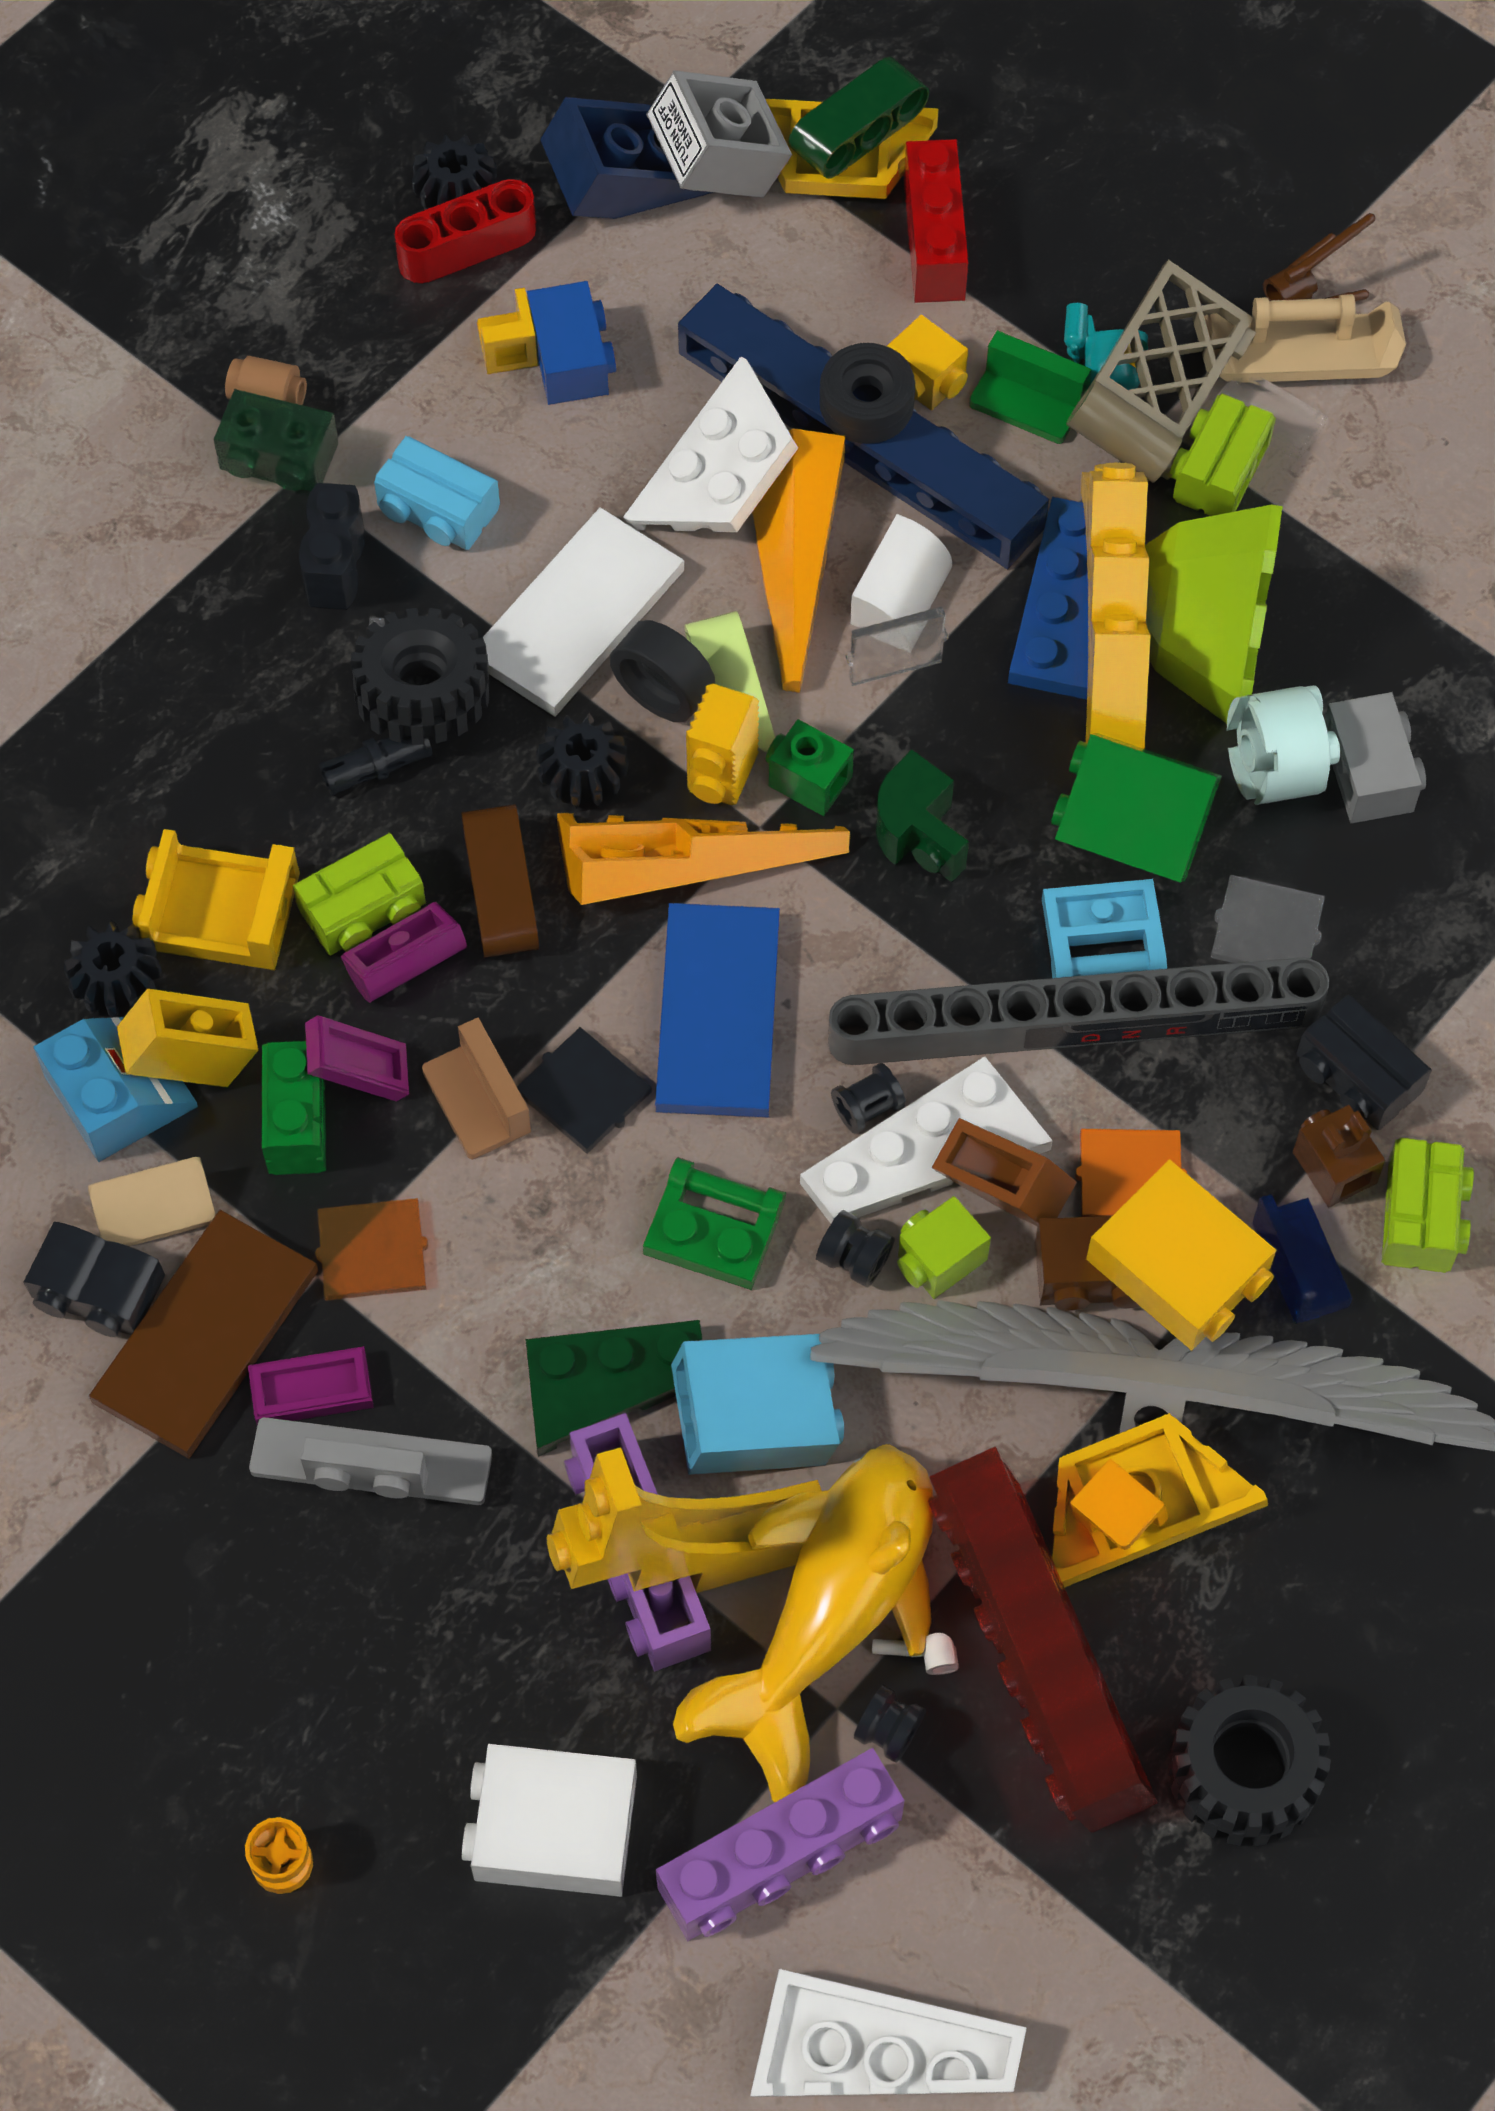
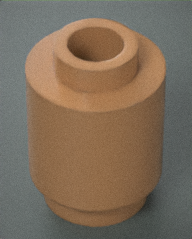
(266, 379)

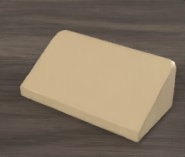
(153, 1203)

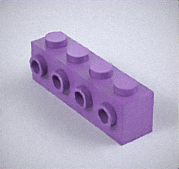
(666, 1616)
(780, 1845)

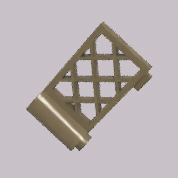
(1136, 428)

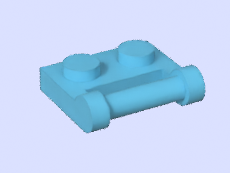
(1103, 916)

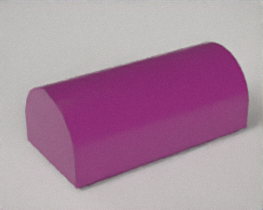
(403, 951)

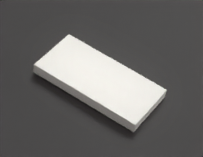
(579, 610)

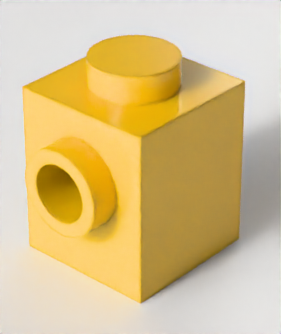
(935, 359)

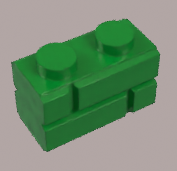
(291, 1111)

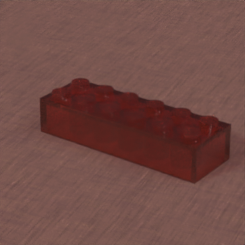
(1043, 1642)

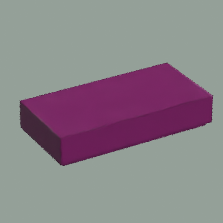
(356, 1058)
(311, 1385)

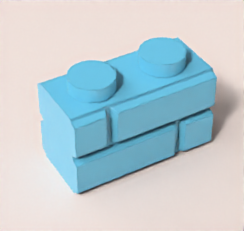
(436, 494)

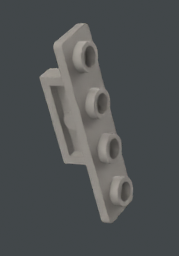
(370, 1461)

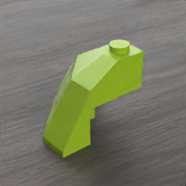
(1210, 602)

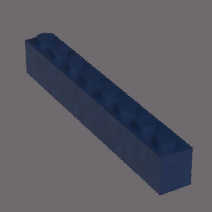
(919, 465)

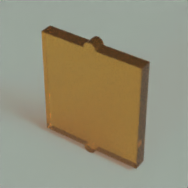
(371, 1249)

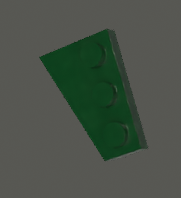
(601, 1376)

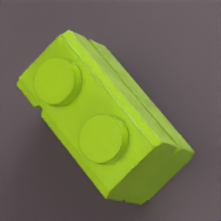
(1223, 455)
(360, 895)
(1425, 1205)

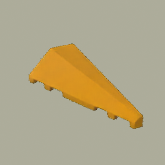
(793, 541)
(647, 856)

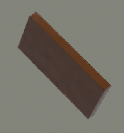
(203, 1333)

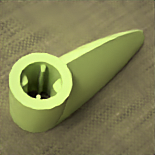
(728, 654)

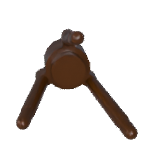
(1297, 279)

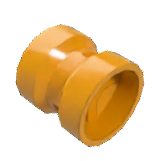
(276, 1843)

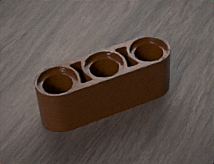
(500, 880)

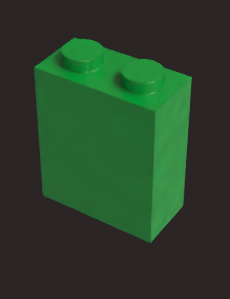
(1135, 806)

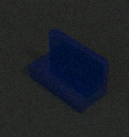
(1302, 1259)

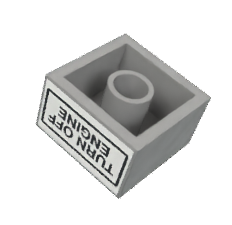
(718, 134)

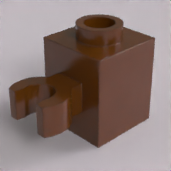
(1338, 1154)

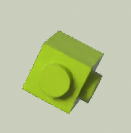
(941, 1247)

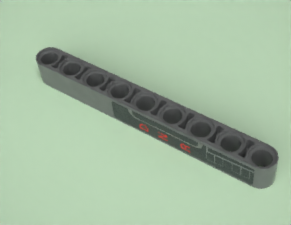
(1098, 994)

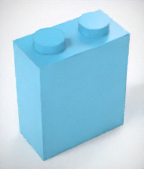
(755, 1404)

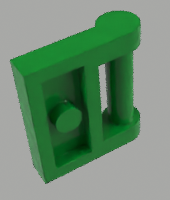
(708, 1240)

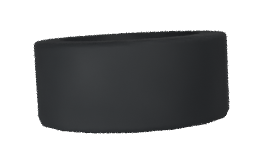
(661, 670)

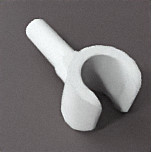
(939, 1652)

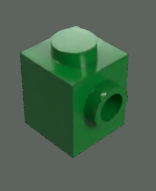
(809, 766)

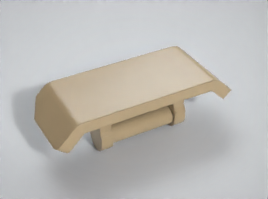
(1314, 340)

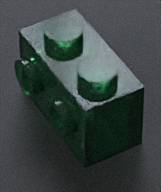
(275, 441)

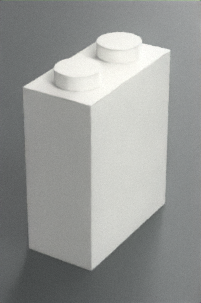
(551, 1819)

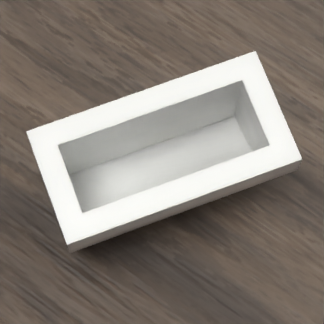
(901, 575)

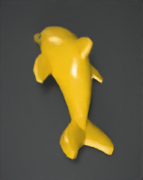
(853, 1568)

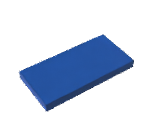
(718, 1010)

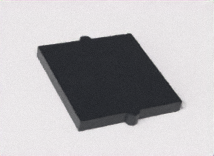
(583, 1090)

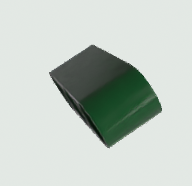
(858, 117)

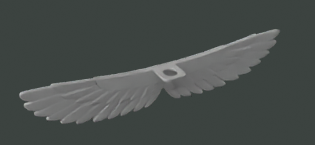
(1114, 1356)

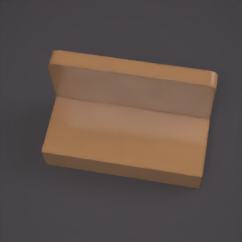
(477, 1093)

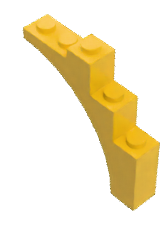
(1117, 601)
(660, 1536)

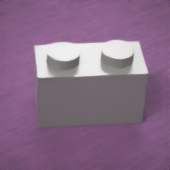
(1375, 757)

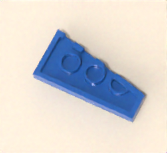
(1054, 624)

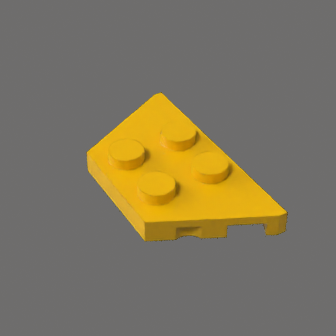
(869, 176)
(1174, 1467)

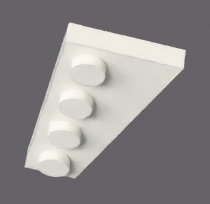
(899, 1152)
(865, 2042)

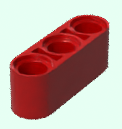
(465, 231)

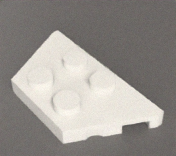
(719, 462)

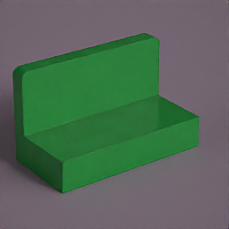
(1029, 387)

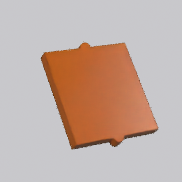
(1119, 1164)

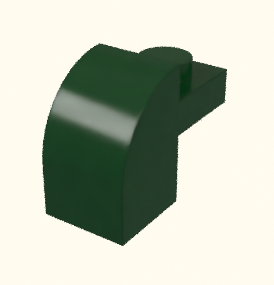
(910, 813)

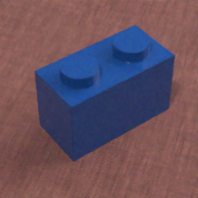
(569, 342)

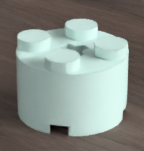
(1281, 744)

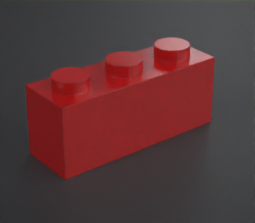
(935, 221)

